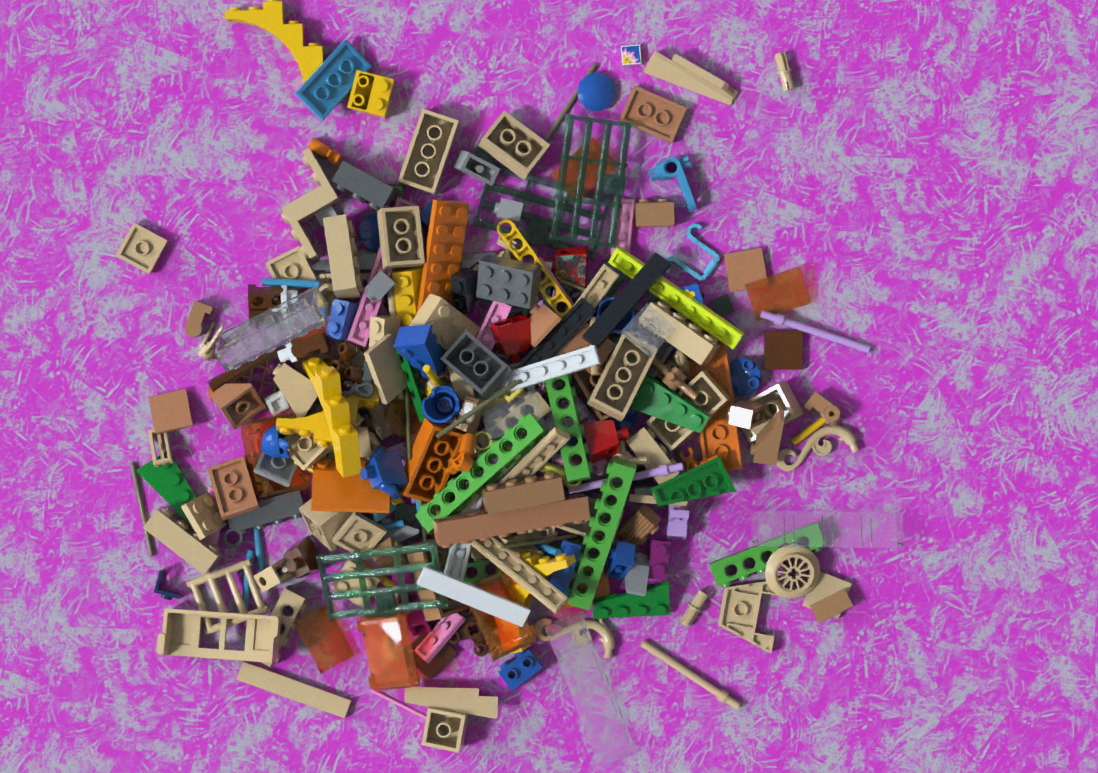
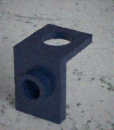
(165, 594)

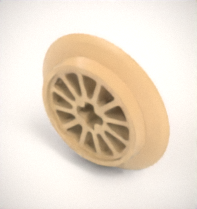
(778, 558)

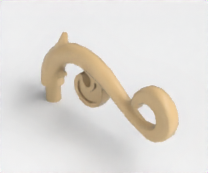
(845, 434)
(600, 627)

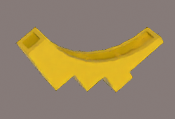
(291, 34)
(337, 413)
(317, 423)
(544, 566)

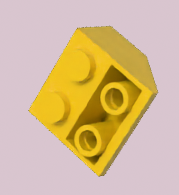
(371, 94)

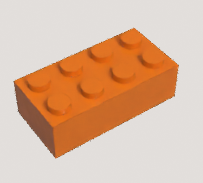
(430, 460)

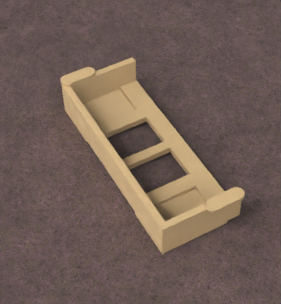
(183, 631)

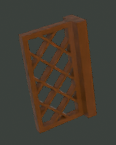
(232, 375)

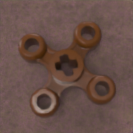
(344, 368)
(465, 633)

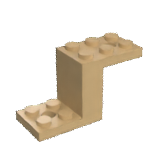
(309, 205)

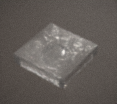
(648, 330)

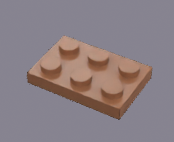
(653, 114)
(233, 488)

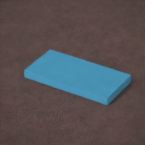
(332, 80)

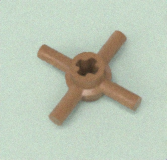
(674, 378)

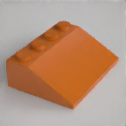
(346, 494)

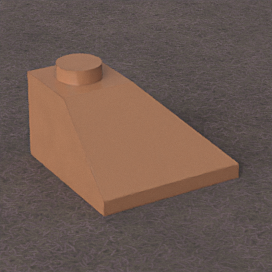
(542, 322)
(237, 403)

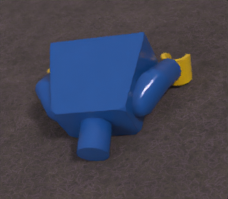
(386, 473)

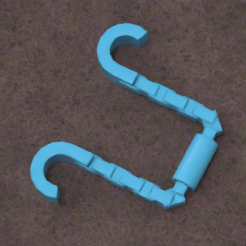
(711, 266)

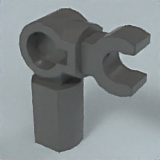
(362, 390)

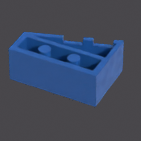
(420, 348)

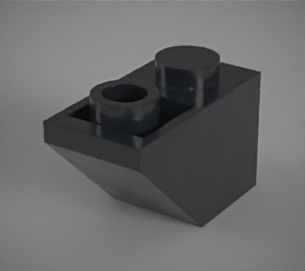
(464, 289)

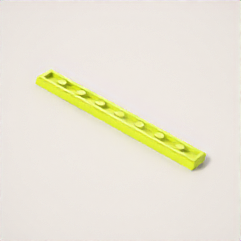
(680, 301)

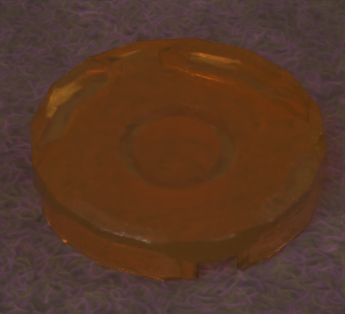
(396, 418)

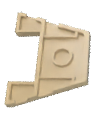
(740, 612)

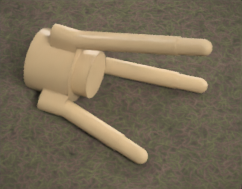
(207, 349)

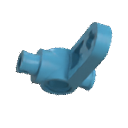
(661, 172)

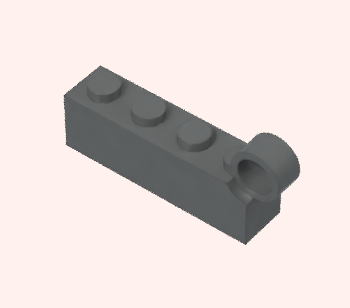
(269, 510)

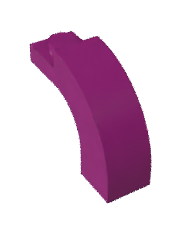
(416, 618)

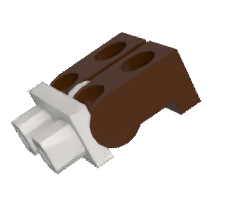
(264, 298)
(296, 350)

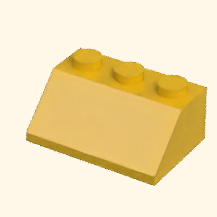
(407, 292)

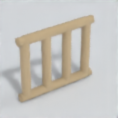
(211, 579)

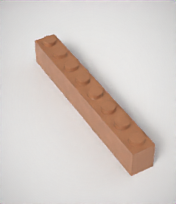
(481, 526)

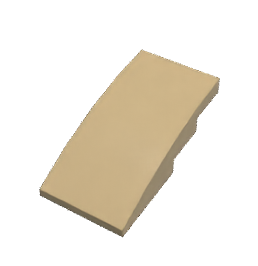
(305, 451)

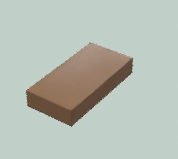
(831, 605)

